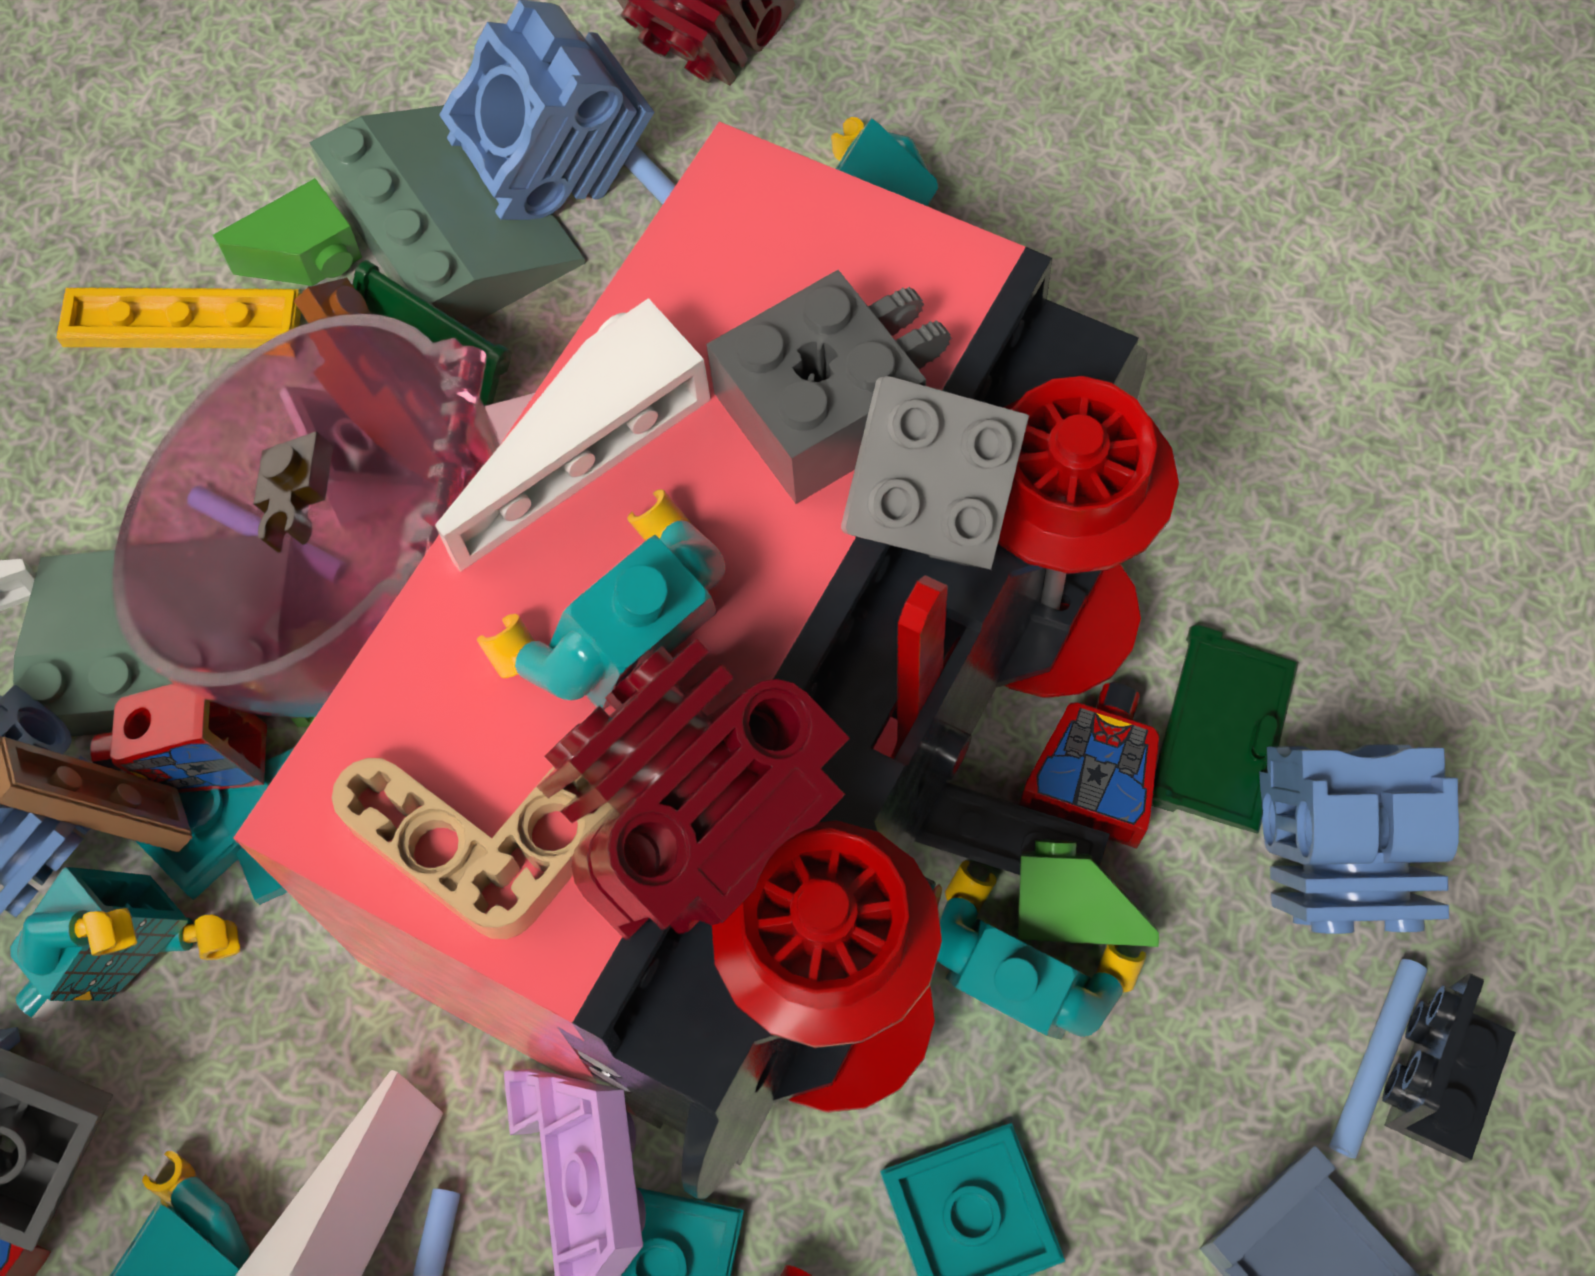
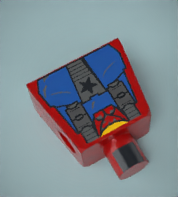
(183, 741)
(1098, 767)

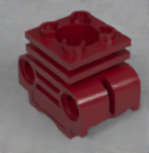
(706, 30)
(691, 790)

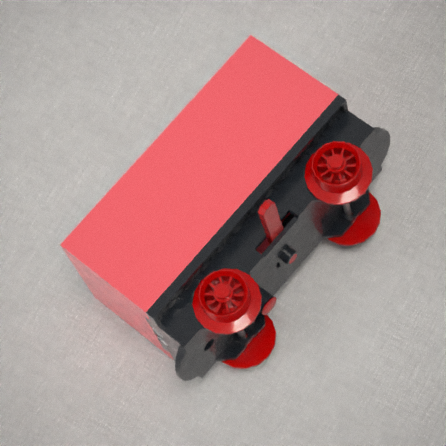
(832, 957)

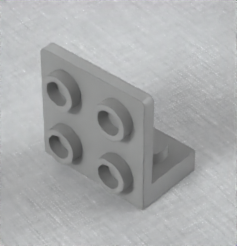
(934, 472)

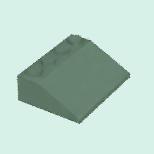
(435, 217)
(73, 645)

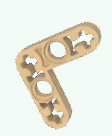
(478, 856)

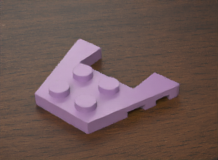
(586, 1167)

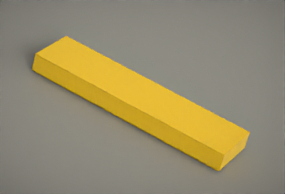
(175, 317)

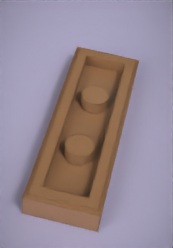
(91, 796)

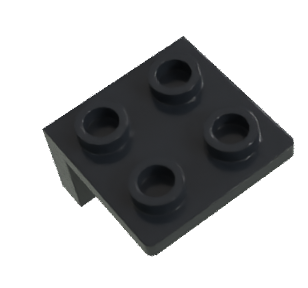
(1449, 1073)

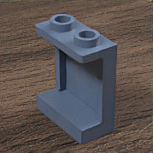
(1303, 1229)

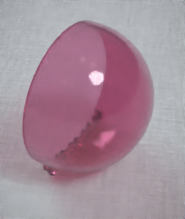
(283, 627)

